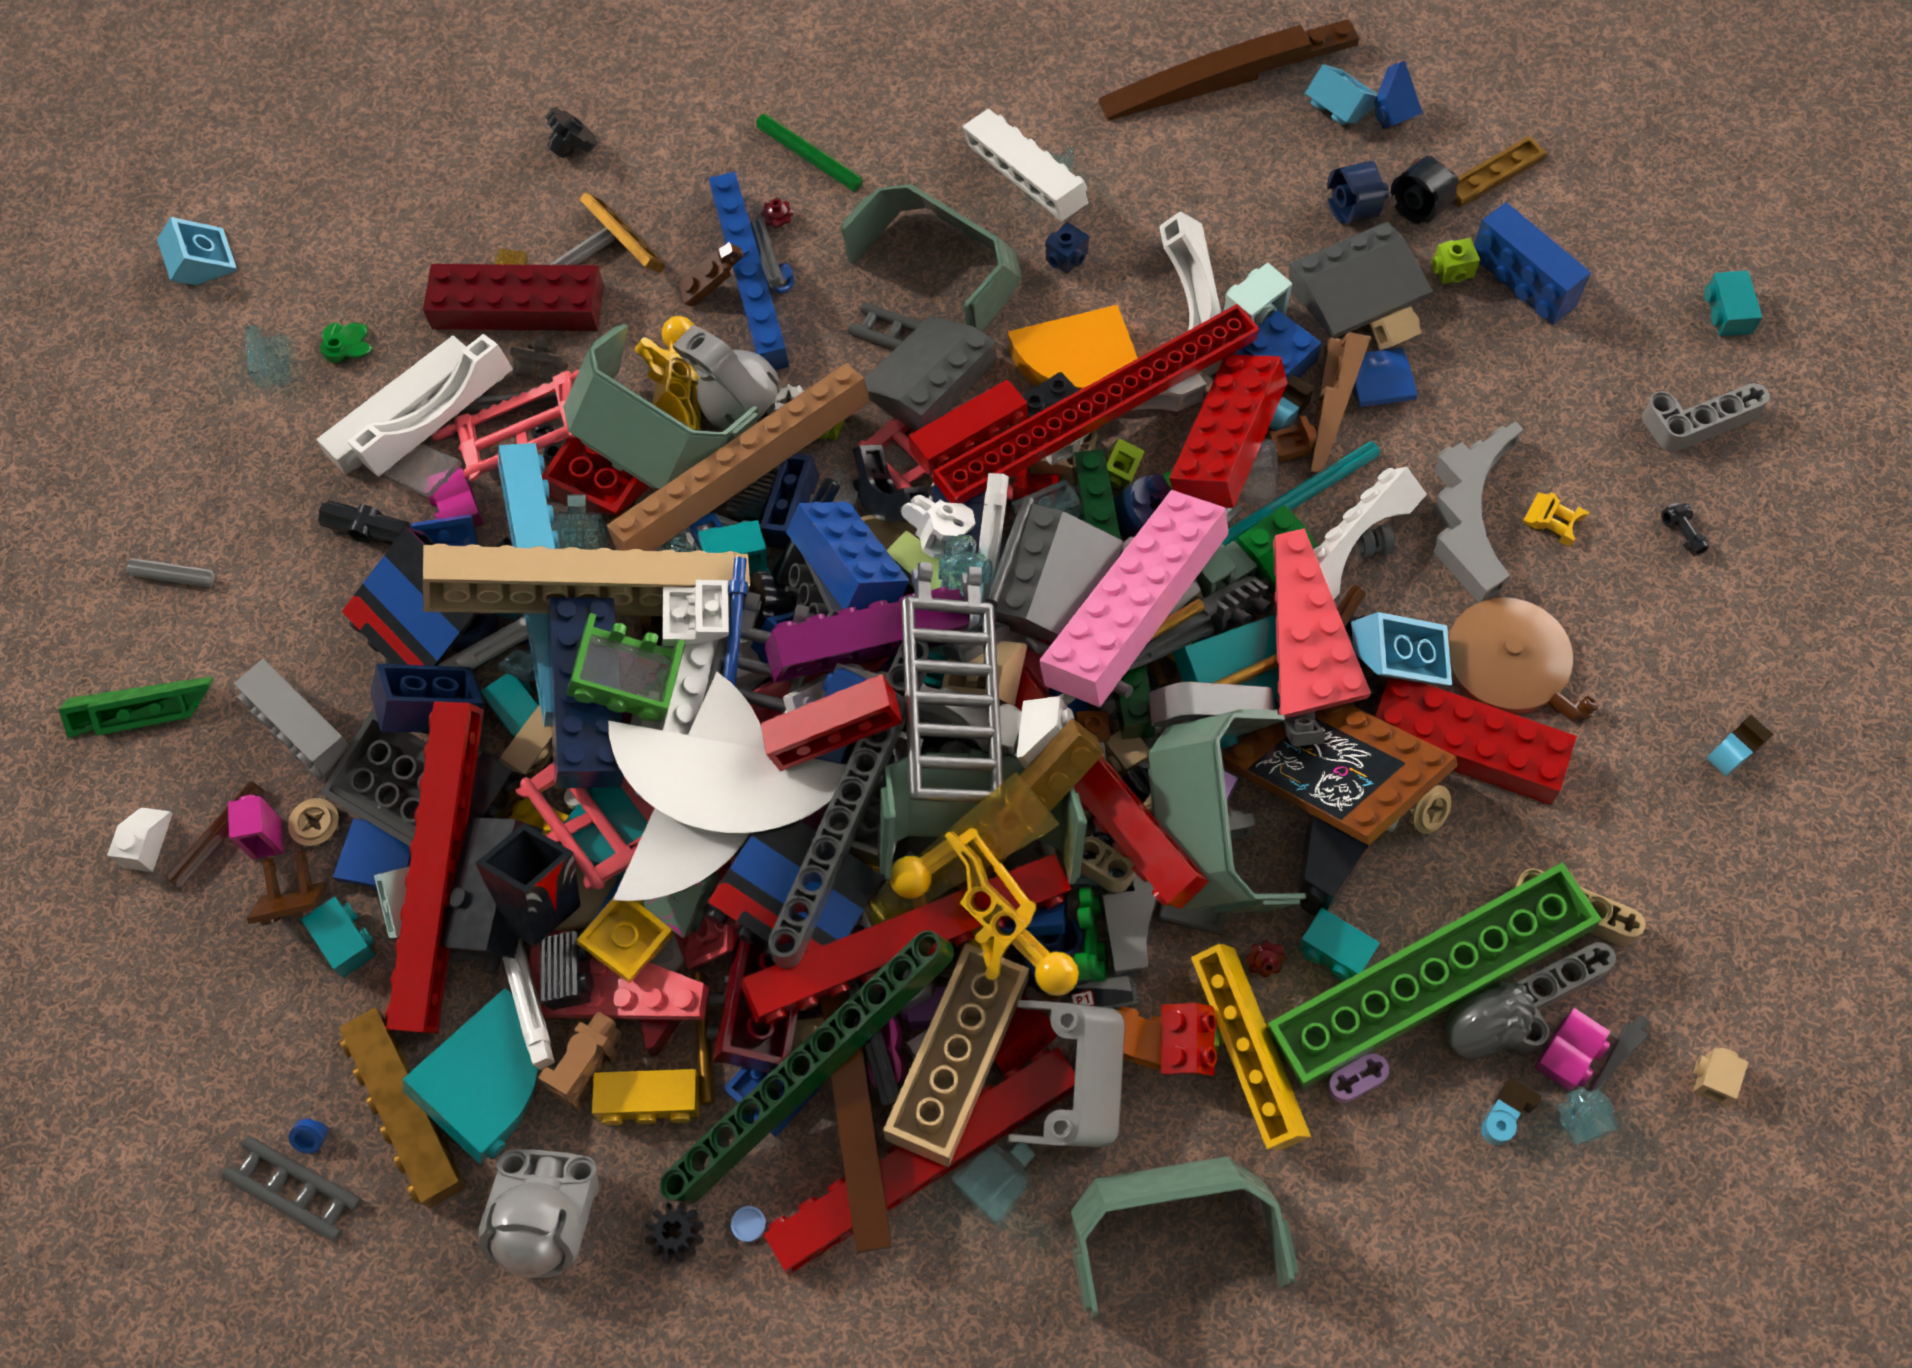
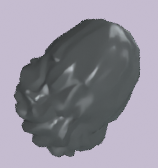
(1490, 1021)

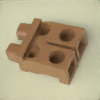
(585, 1055)

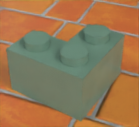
(1224, 568)

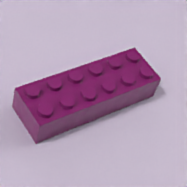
(851, 636)

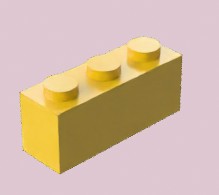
(646, 1096)

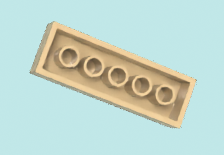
(955, 1057)

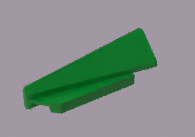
(133, 707)

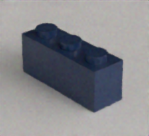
(793, 485)

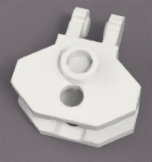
(937, 522)

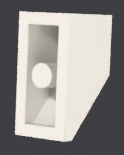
(1039, 725)
(140, 839)

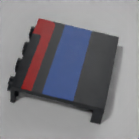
(391, 608)
(761, 880)

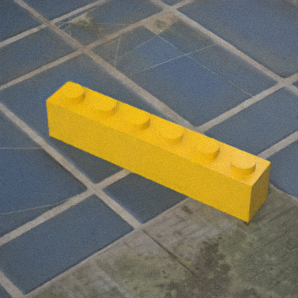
(1251, 1047)

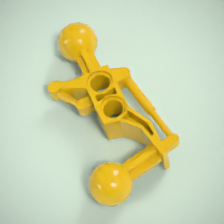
(672, 374)
(911, 878)

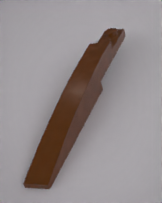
(1228, 67)
(859, 1145)

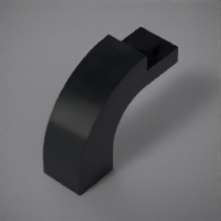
(876, 487)

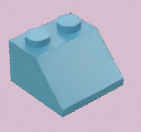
(1341, 95)
(194, 251)

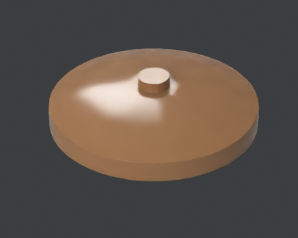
(1509, 655)

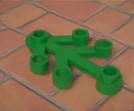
(1091, 961)

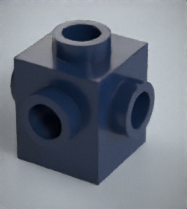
(1067, 248)

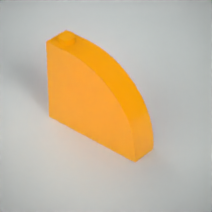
(1078, 346)

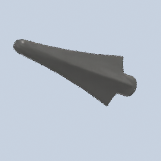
(1628, 1040)

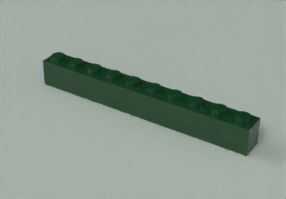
(1098, 510)

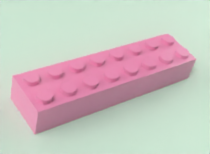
(1134, 598)

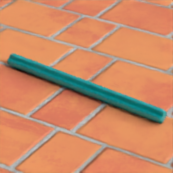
(1308, 488)

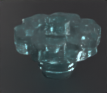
(958, 556)

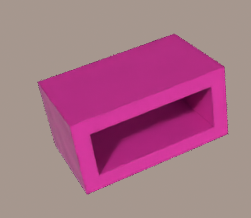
(255, 827)

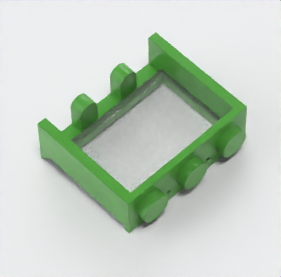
(624, 671)

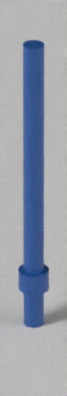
(737, 591)

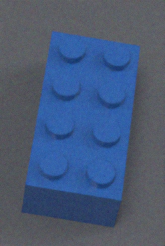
(1530, 263)
(846, 554)

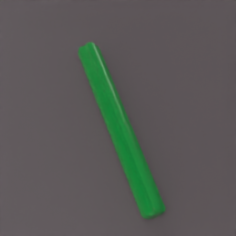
(809, 152)

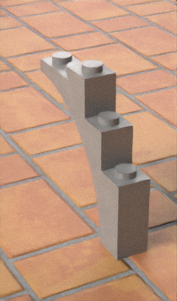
(1464, 543)
(1129, 913)

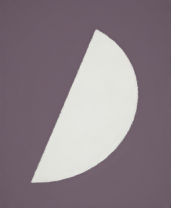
(719, 782)
(674, 853)

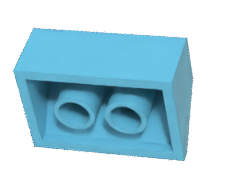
(1403, 648)

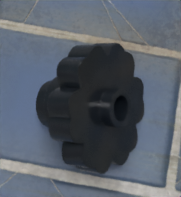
(568, 133)
(774, 600)

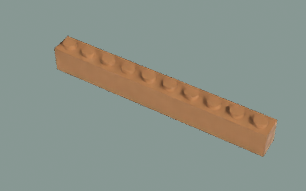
(740, 462)

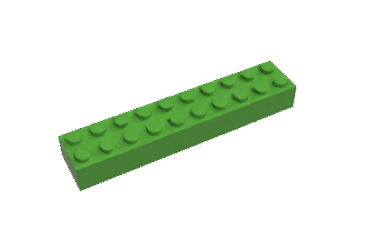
(1432, 975)

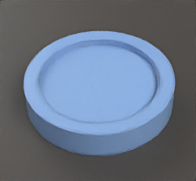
(748, 1224)

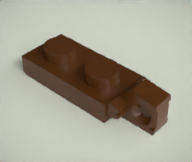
(709, 274)

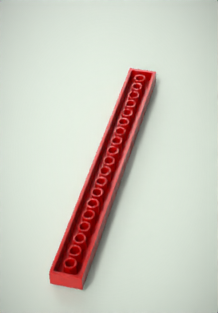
(1096, 404)

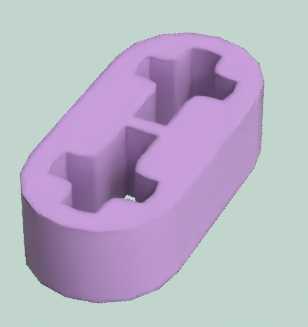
(1362, 1085)

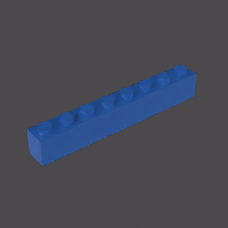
(749, 271)

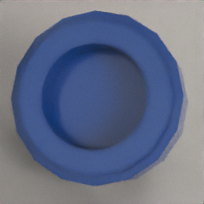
(787, 273)
(308, 1135)

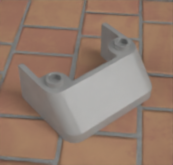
(1097, 1076)

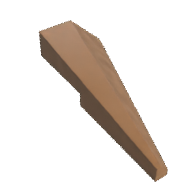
(1338, 378)

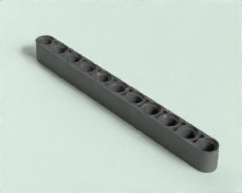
(840, 841)

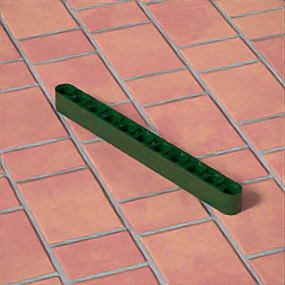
(791, 1071)

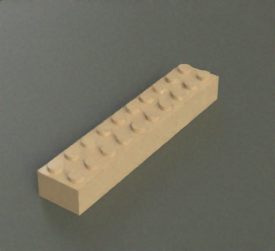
(525, 578)

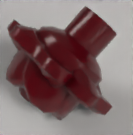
(777, 212)
(1266, 958)

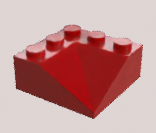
(584, 471)

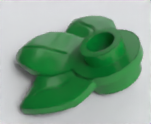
(344, 342)

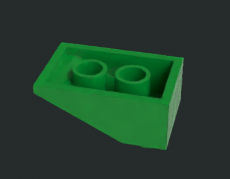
(1258, 541)

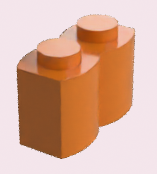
(1142, 1039)

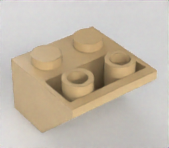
(1009, 664)

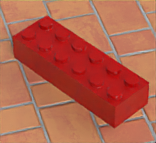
(1230, 429)
(1484, 739)

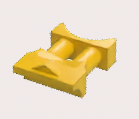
(1541, 512)

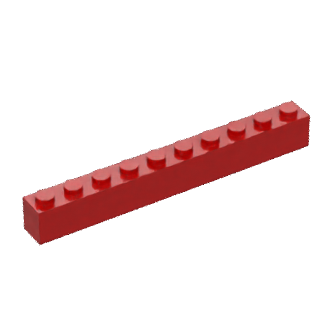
(1129, 823)
(435, 856)
(864, 953)
(997, 1113)

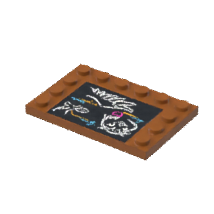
(1355, 780)

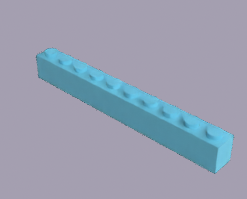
(530, 527)

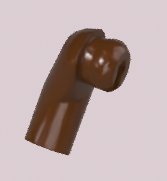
(1576, 709)

